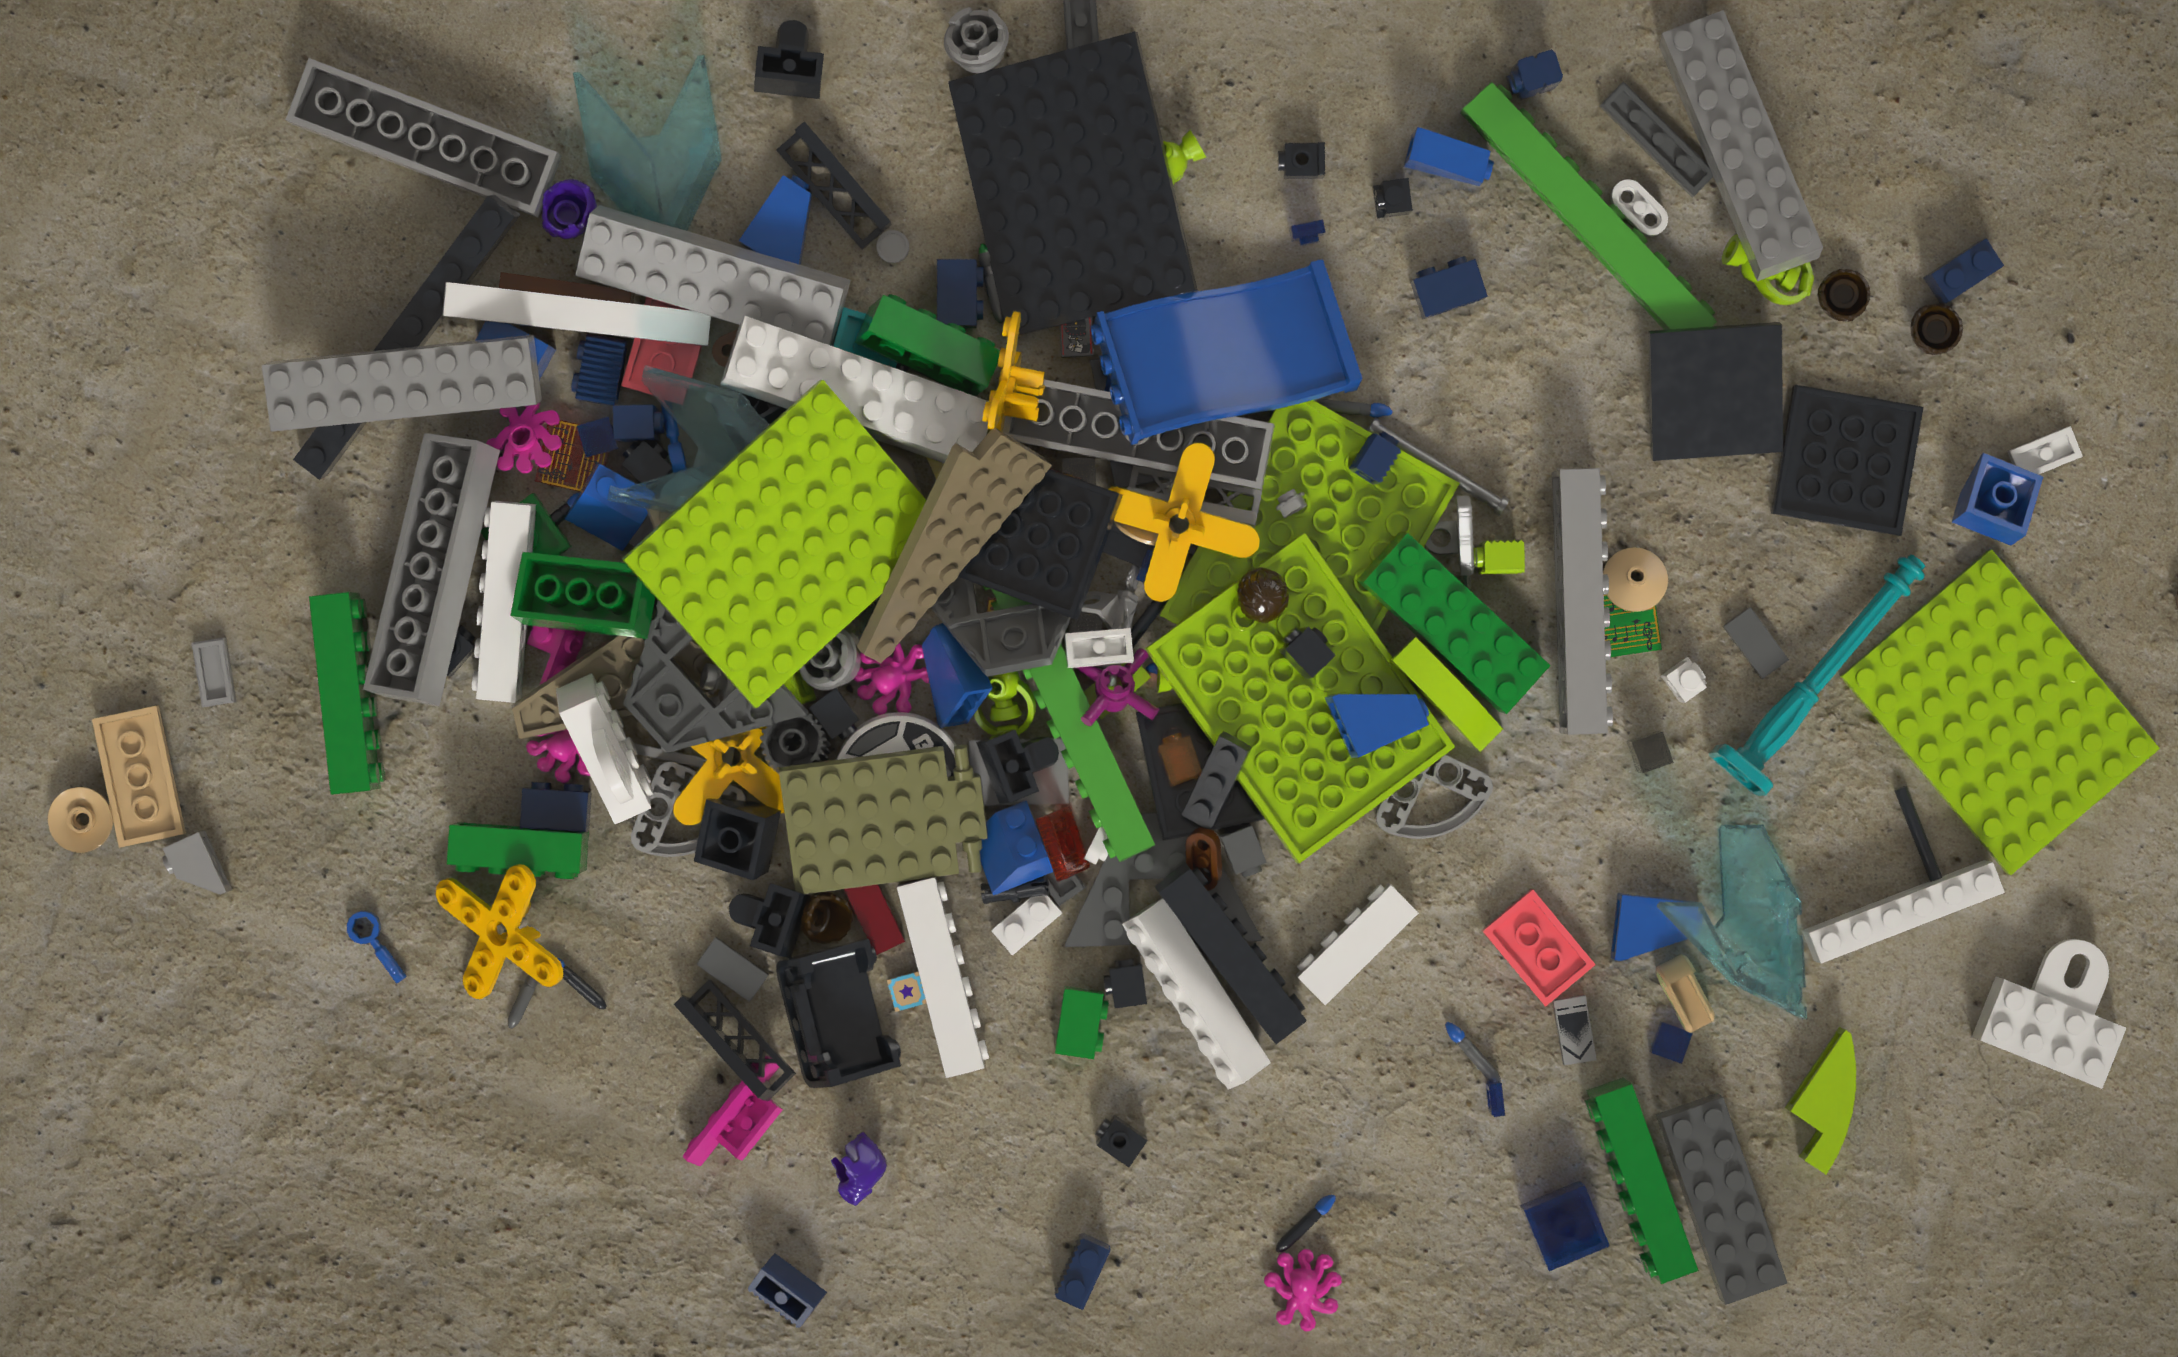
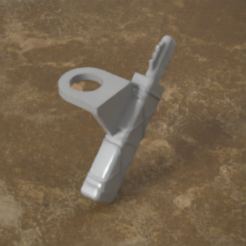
(1460, 538)
(1116, 609)

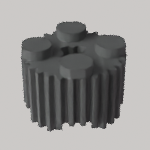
(780, 735)

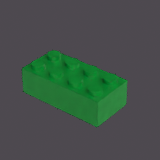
(928, 345)
(581, 596)
(506, 845)

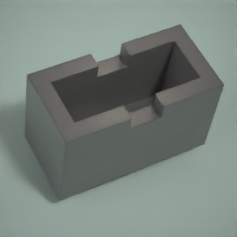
(1243, 850)

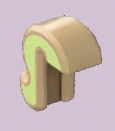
(1685, 993)

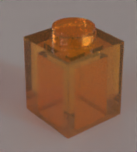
(1179, 759)

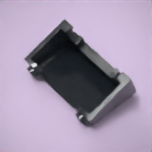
(835, 1015)

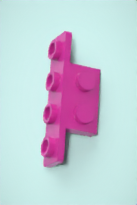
(560, 643)
(736, 1124)

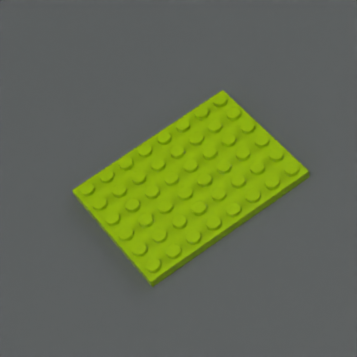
(1343, 514)
(782, 544)
(1242, 685)
(1999, 712)

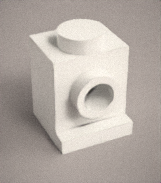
(1685, 680)

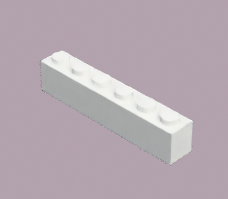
(502, 637)
(1903, 911)
(941, 976)
(1196, 994)

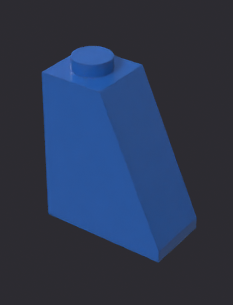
(1448, 157)
(781, 222)
(954, 678)
(1376, 719)
(1641, 926)

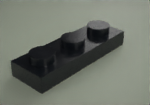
(1217, 780)

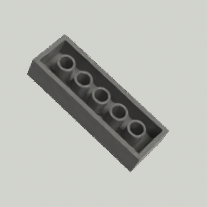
(1721, 1198)

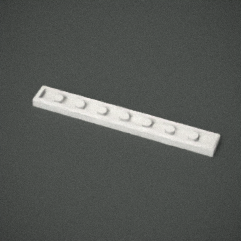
(575, 314)

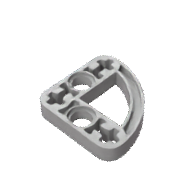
(669, 793)
(1447, 825)

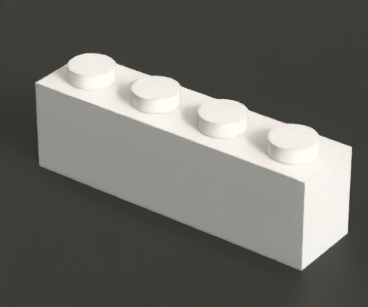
(1356, 943)

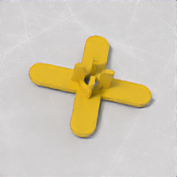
(1013, 379)
(1203, 529)
(716, 776)
(492, 948)

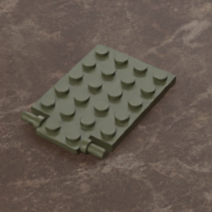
(881, 818)

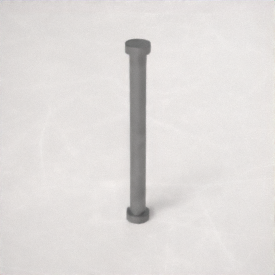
(1465, 483)

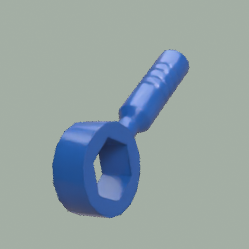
(675, 448)
(380, 950)

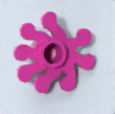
(524, 438)
(890, 677)
(560, 748)
(1303, 1287)

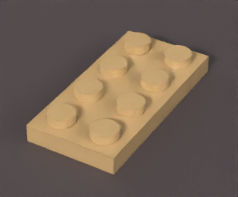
(138, 776)

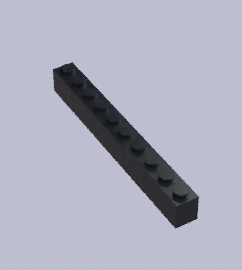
(419, 318)

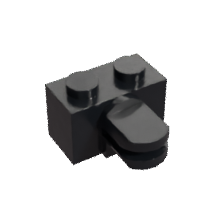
(789, 66)
(1013, 763)
(773, 918)

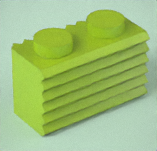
(1500, 557)

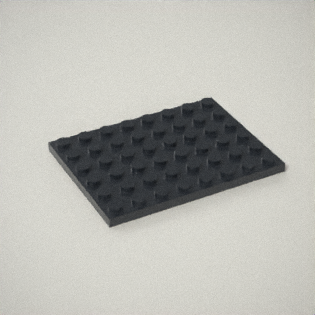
(1073, 184)

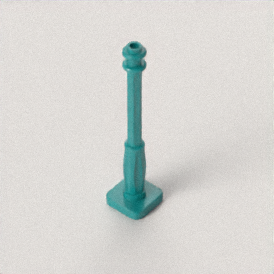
(1790, 711)

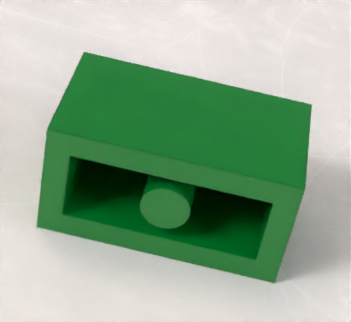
(1080, 1022)

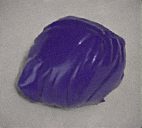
(567, 208)
(859, 1169)

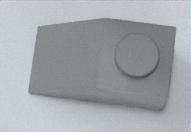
(196, 863)

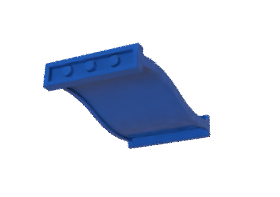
(1226, 352)

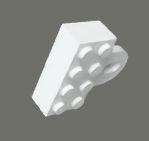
(605, 748)
(2055, 1021)

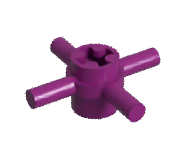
(1123, 692)

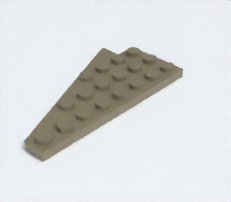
(958, 518)

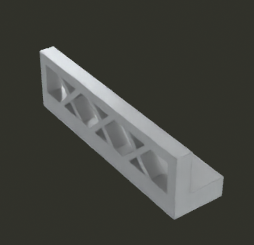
(1229, 512)

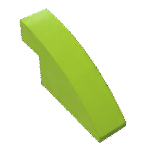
(1446, 694)
(1827, 1100)

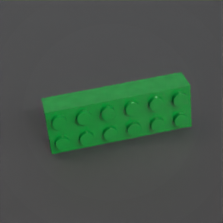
(1453, 622)
(345, 706)
(1641, 1179)

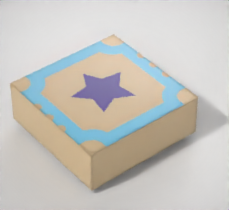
(906, 991)

